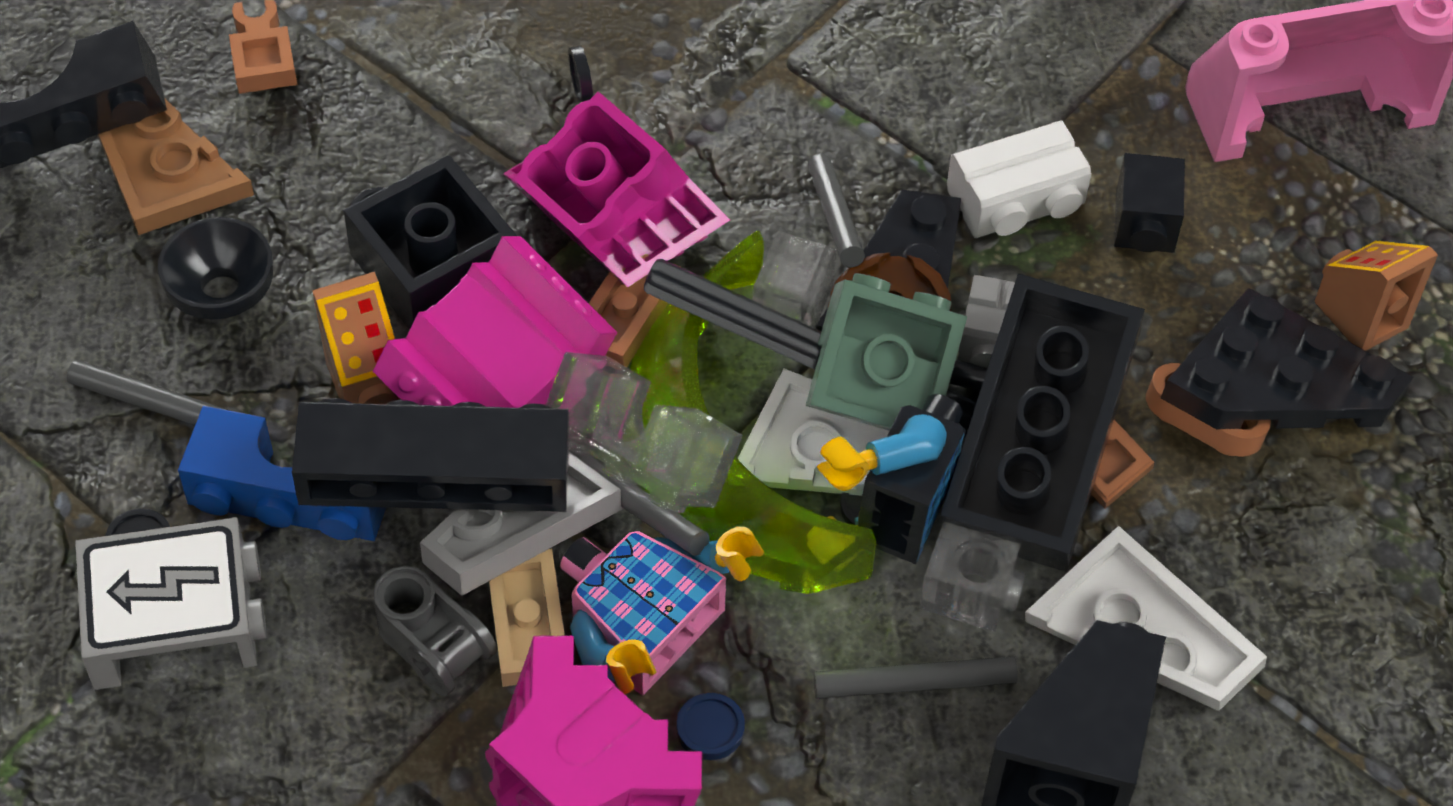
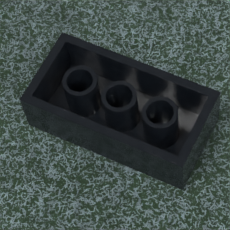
(1043, 419)

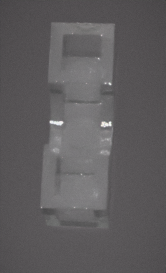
(676, 457)

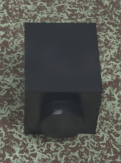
(1149, 203)

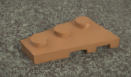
(169, 171)

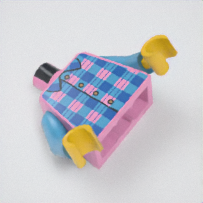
(649, 600)

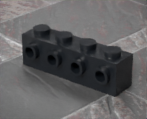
(431, 456)

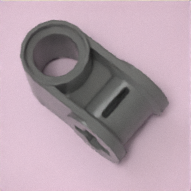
(437, 637)

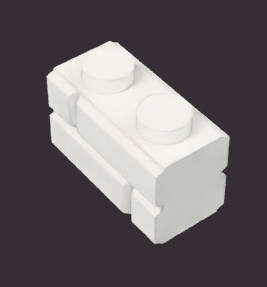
(1019, 180)

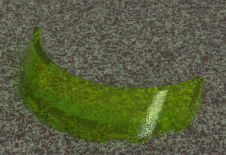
(799, 546)

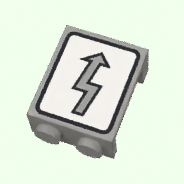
(166, 595)

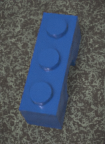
(232, 472)

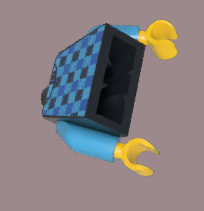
(906, 474)

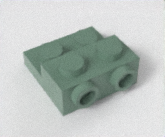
(883, 351)

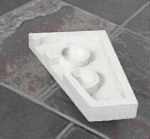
(789, 438)
(1127, 584)

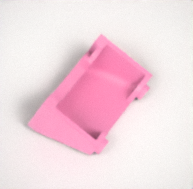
(1384, 48)

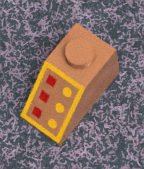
(1375, 290)
(353, 335)

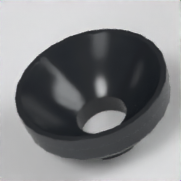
(210, 251)

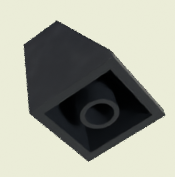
(1083, 726)

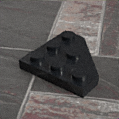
(1283, 370)

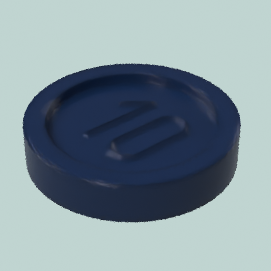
(710, 725)

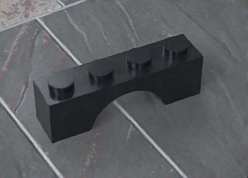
(103, 87)

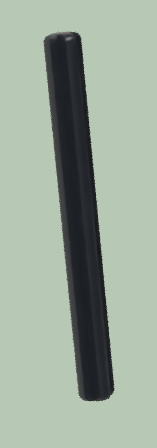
(749, 318)

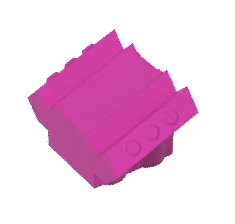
(616, 191)
(495, 335)
(583, 741)

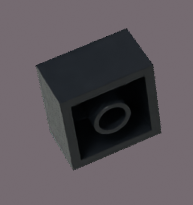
(423, 235)

